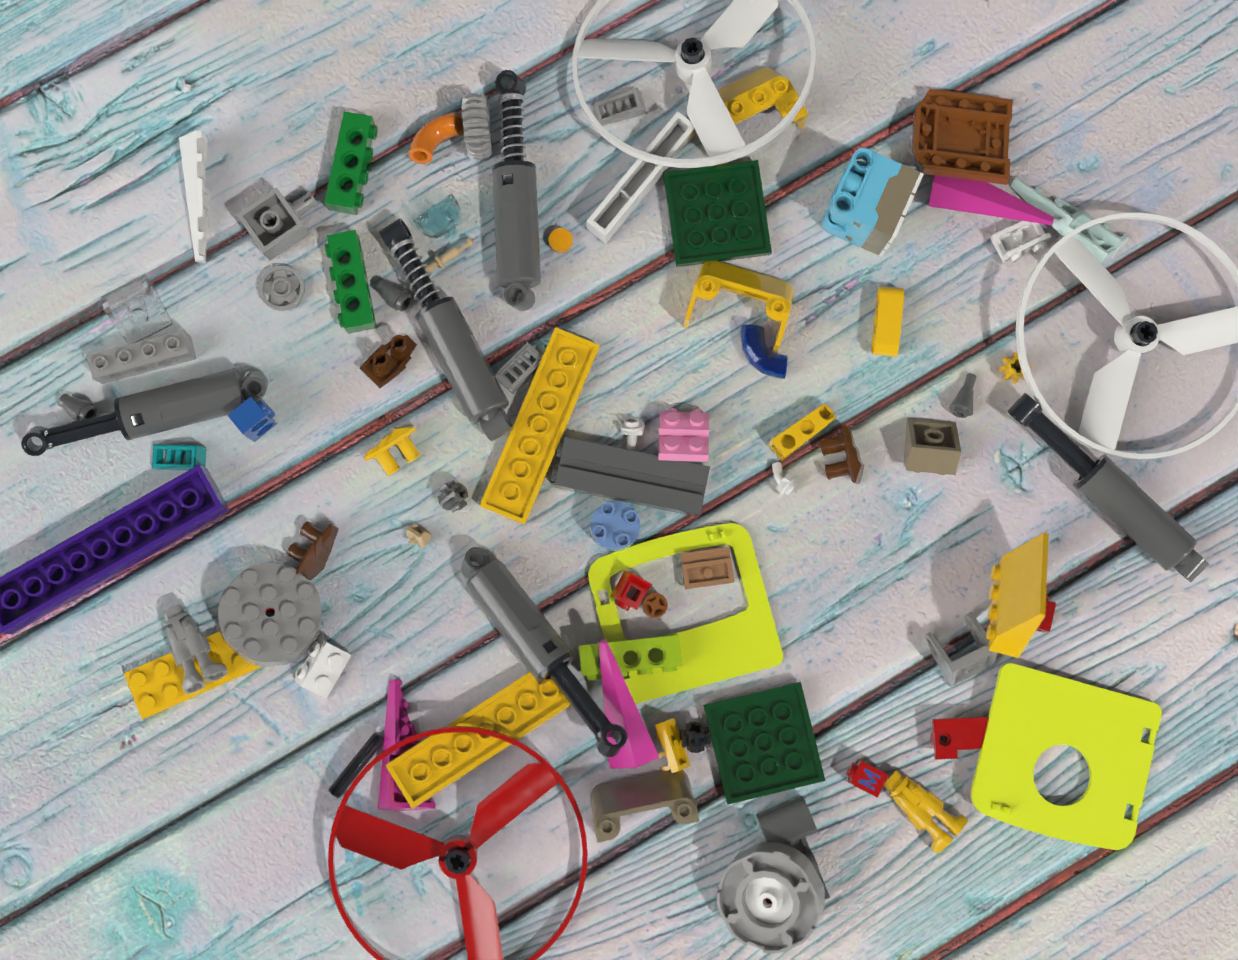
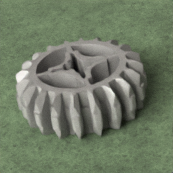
(477, 126)

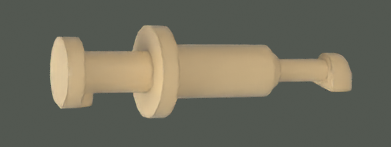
(448, 256)

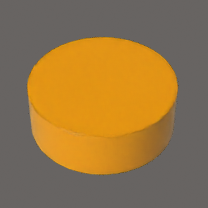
(560, 240)

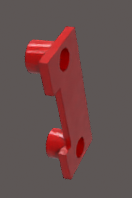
(959, 734)

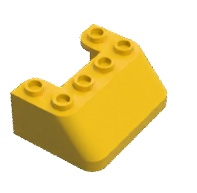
(760, 92)

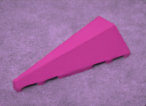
(983, 199)
(622, 710)
(396, 729)

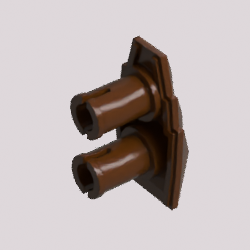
(389, 360)
(852, 466)
(315, 558)

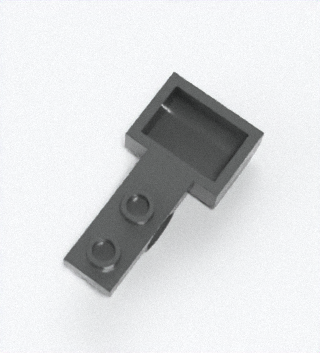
(790, 825)

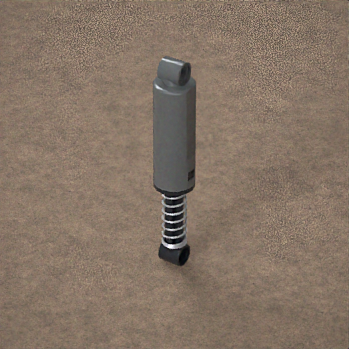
(515, 201)
(451, 339)

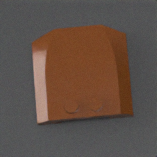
(963, 136)

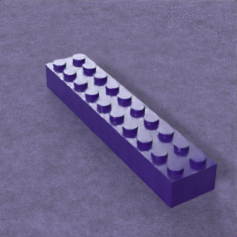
(108, 548)

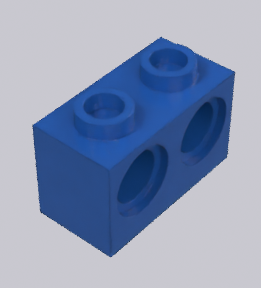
(253, 418)

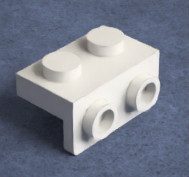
(1018, 239)
(322, 667)

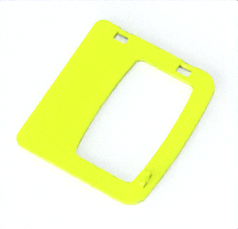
(708, 652)

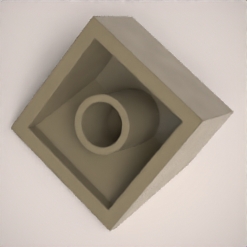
(932, 446)

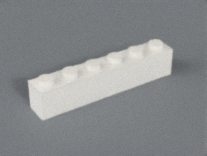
(640, 179)

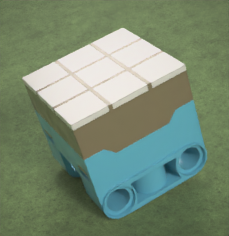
(871, 201)

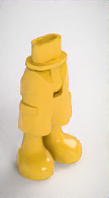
(921, 807)

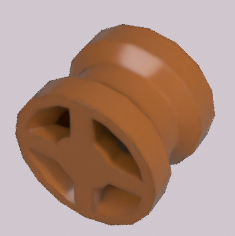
(658, 604)

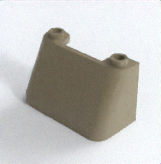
(638, 795)

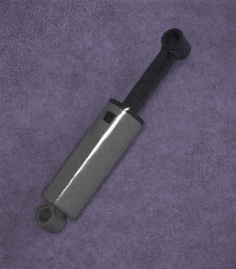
(156, 410)
(1117, 496)
(535, 641)

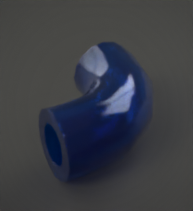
(759, 354)

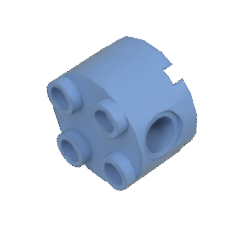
(615, 526)

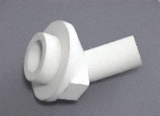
(632, 428)
(785, 484)

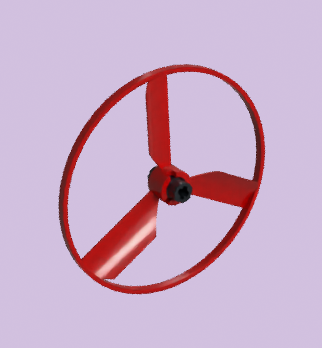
(404, 847)

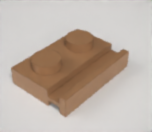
(707, 568)

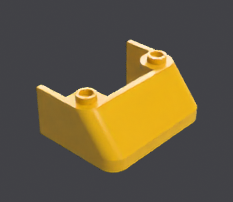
(773, 291)

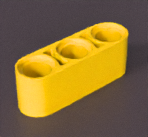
(887, 321)

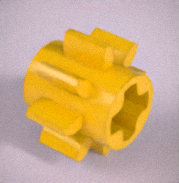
(1010, 373)

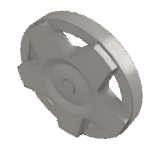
(282, 288)

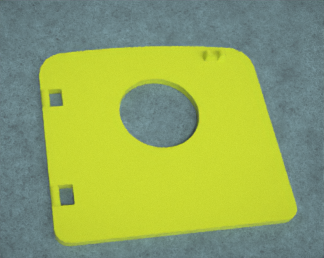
(1047, 710)

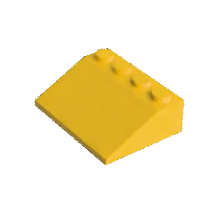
(1018, 596)

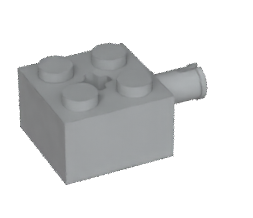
(288, 227)

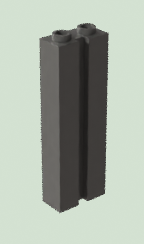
(630, 477)

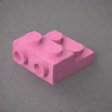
(683, 435)

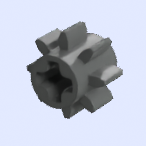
(453, 496)

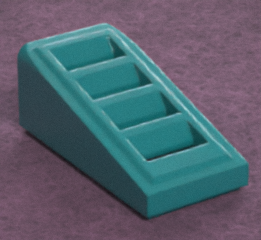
(194, 456)

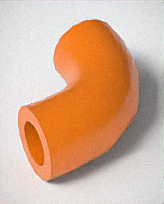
(433, 134)

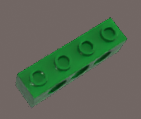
(351, 127)
(349, 244)

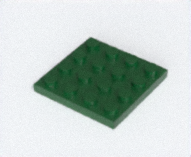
(717, 213)
(764, 743)

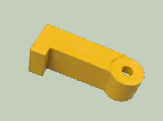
(801, 431)

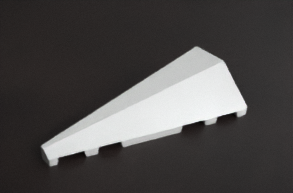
(193, 154)

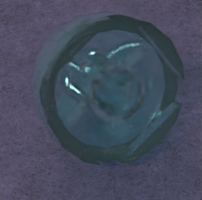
(440, 218)

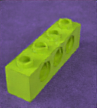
(667, 644)

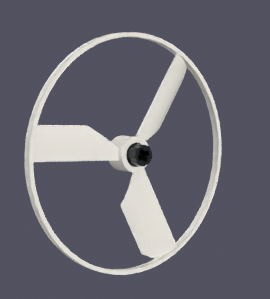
(694, 66)
(1135, 336)

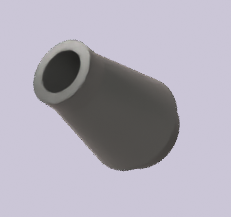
(396, 296)
(76, 407)

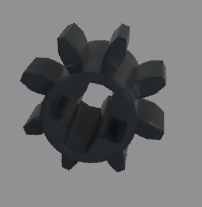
(695, 737)

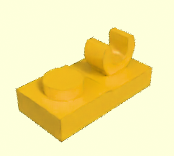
(669, 737)

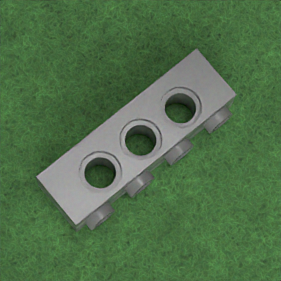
(141, 357)

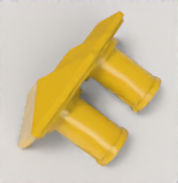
(400, 437)

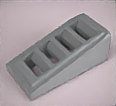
(622, 115)
(513, 387)

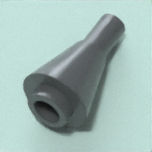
(963, 403)

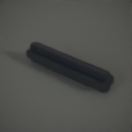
(356, 765)

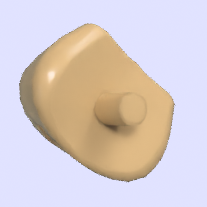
(418, 535)

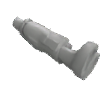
(187, 645)

